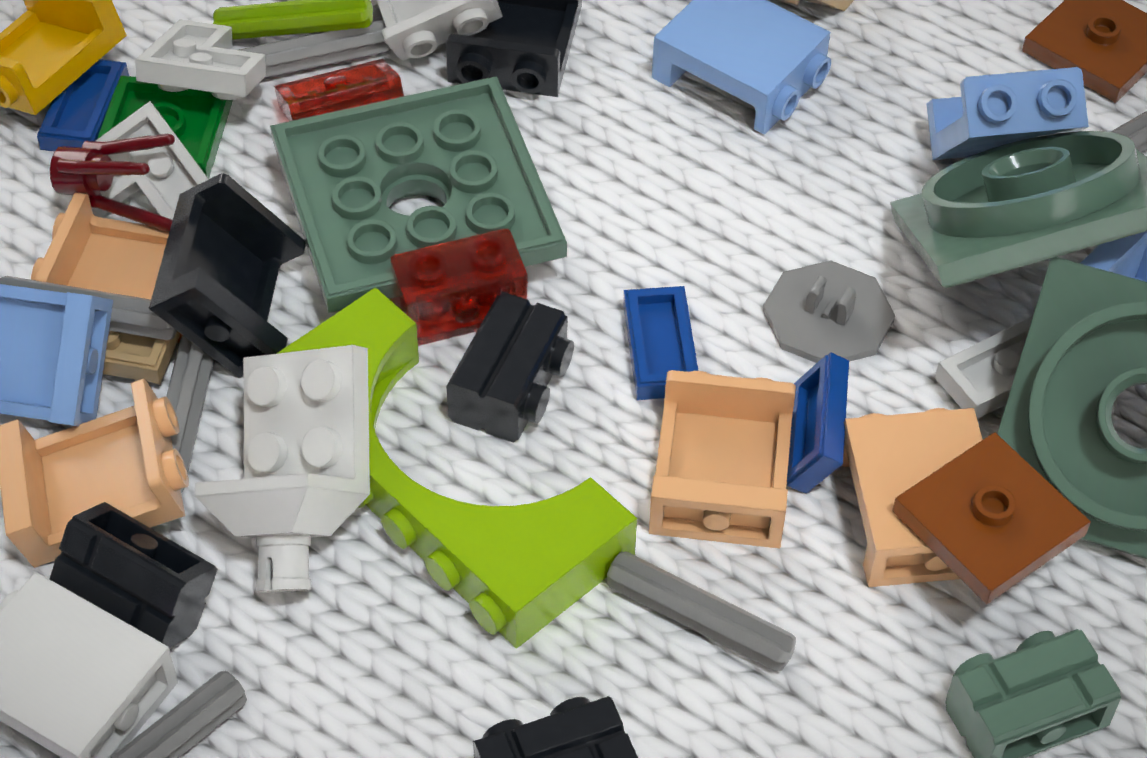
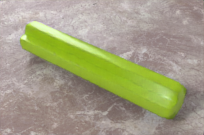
(294, 17)

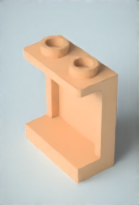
(101, 253)
(723, 459)
(887, 459)
(110, 460)

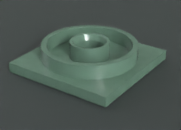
(433, 143)
(1026, 204)
(1075, 362)

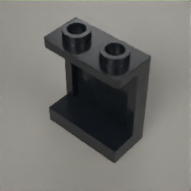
(522, 48)
(224, 272)

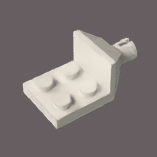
(300, 458)

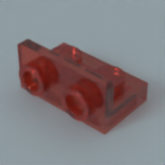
(339, 90)
(456, 282)

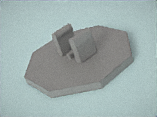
(828, 311)

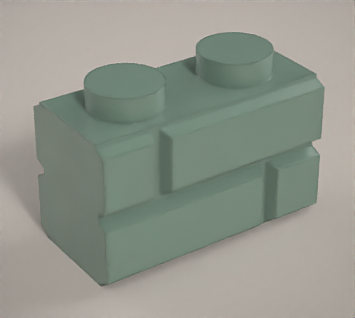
(1032, 696)

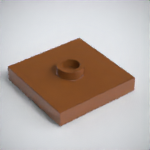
(1098, 37)
(991, 517)

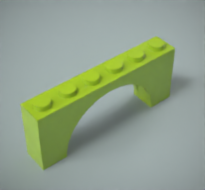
(506, 561)

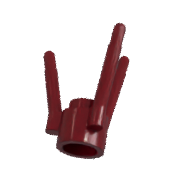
(91, 170)

